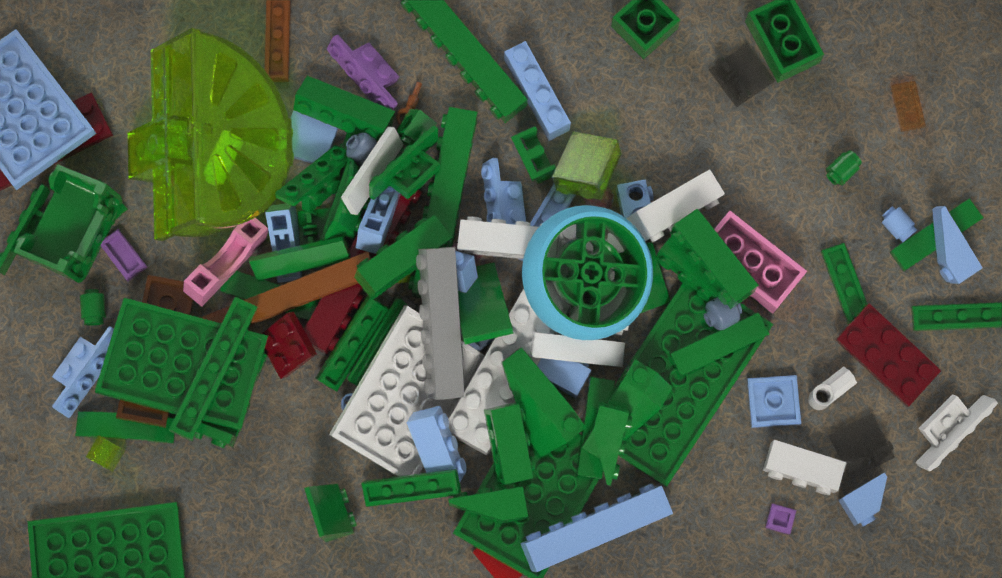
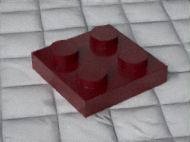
(288, 345)

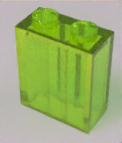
(587, 165)

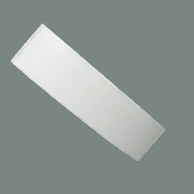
(574, 350)

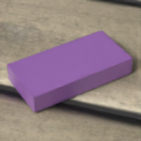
(123, 255)

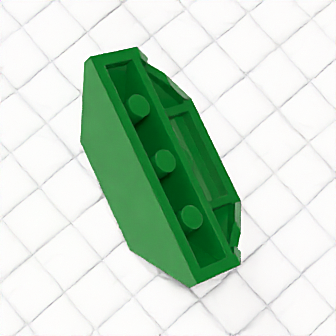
(340, 220)

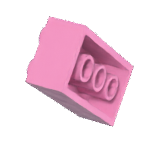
(764, 261)

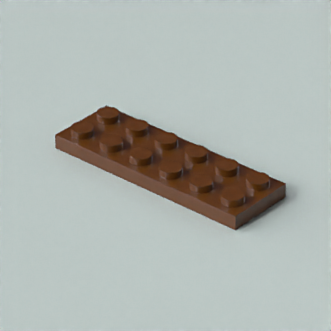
(168, 295)

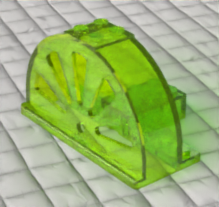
(213, 139)

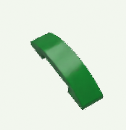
(108, 426)

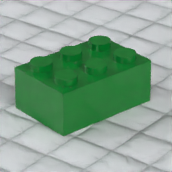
(784, 38)

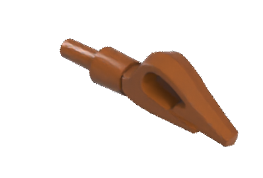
(411, 103)

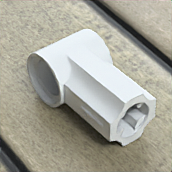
(833, 388)

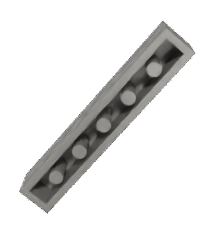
(440, 323)

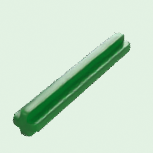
(376, 341)

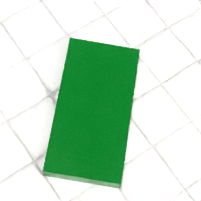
(483, 308)

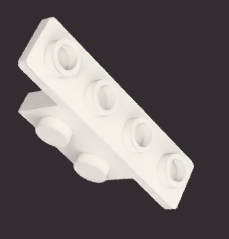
(950, 426)

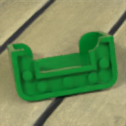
(71, 225)

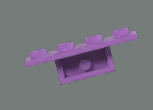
(366, 70)

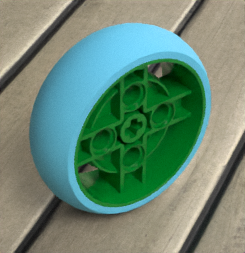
(585, 318)

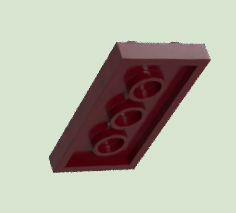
(888, 355)

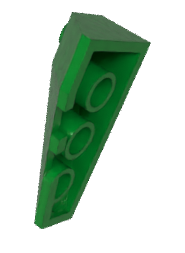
(641, 392)
(548, 416)

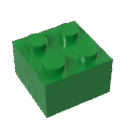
(645, 25)

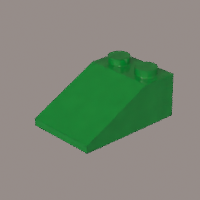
(330, 511)

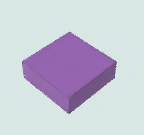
(780, 519)

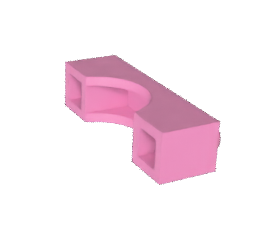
(213, 274)

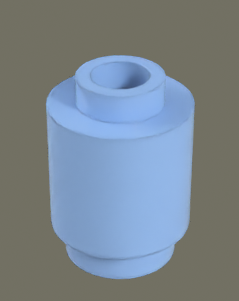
(898, 223)

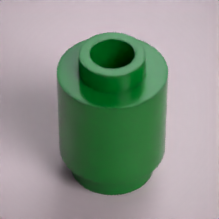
(843, 168)
(92, 307)

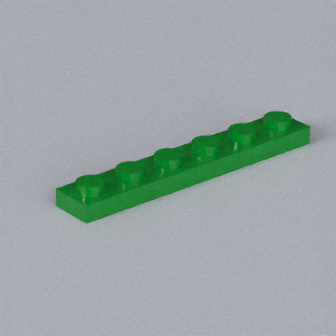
(213, 369)

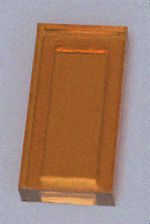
(908, 106)

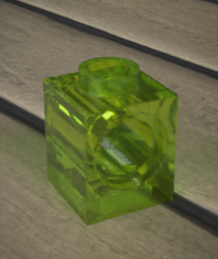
(105, 453)

